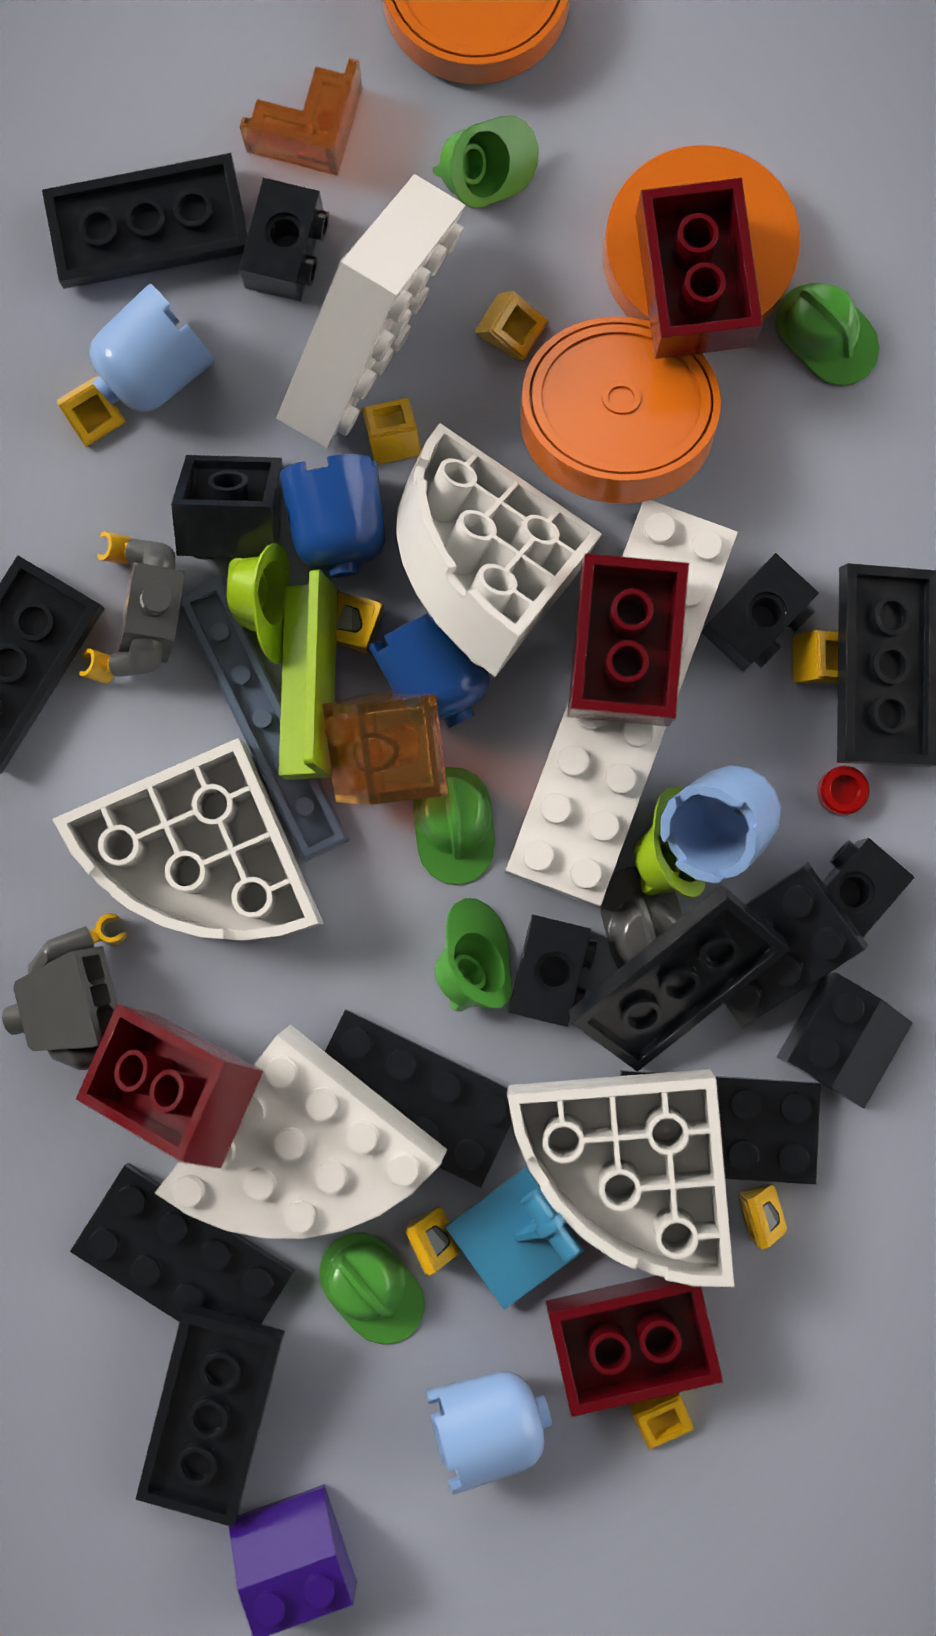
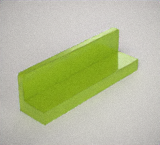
(307, 677)

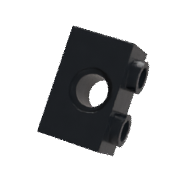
(280, 212)
(774, 587)
(876, 874)
(544, 940)

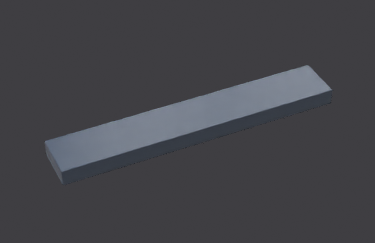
(258, 715)

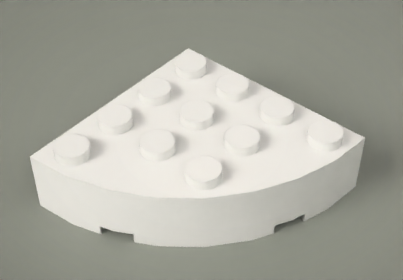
(369, 309)
(484, 548)
(196, 850)
(308, 1153)
(634, 1168)

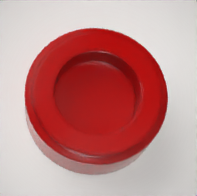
(843, 790)

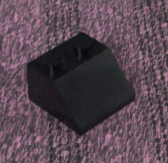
(227, 506)
(845, 1038)

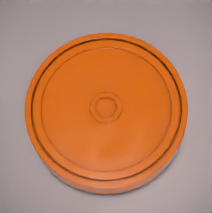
(476, 37)
(769, 211)
(613, 416)

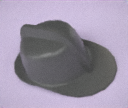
(633, 917)

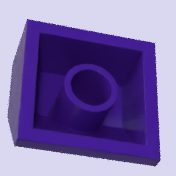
(291, 1562)

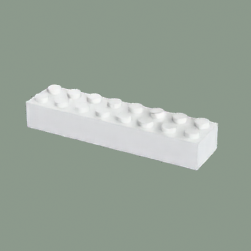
(603, 765)

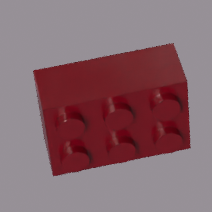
(698, 268)
(628, 639)
(169, 1086)
(632, 1343)

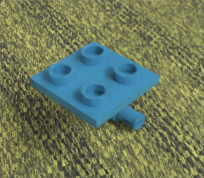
(514, 1238)

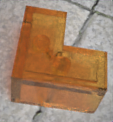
(311, 136)

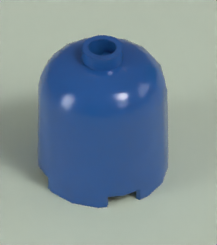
(335, 513)
(427, 661)

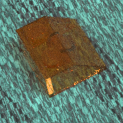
(385, 748)

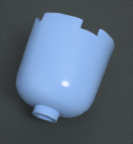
(145, 355)
(721, 823)
(488, 1428)

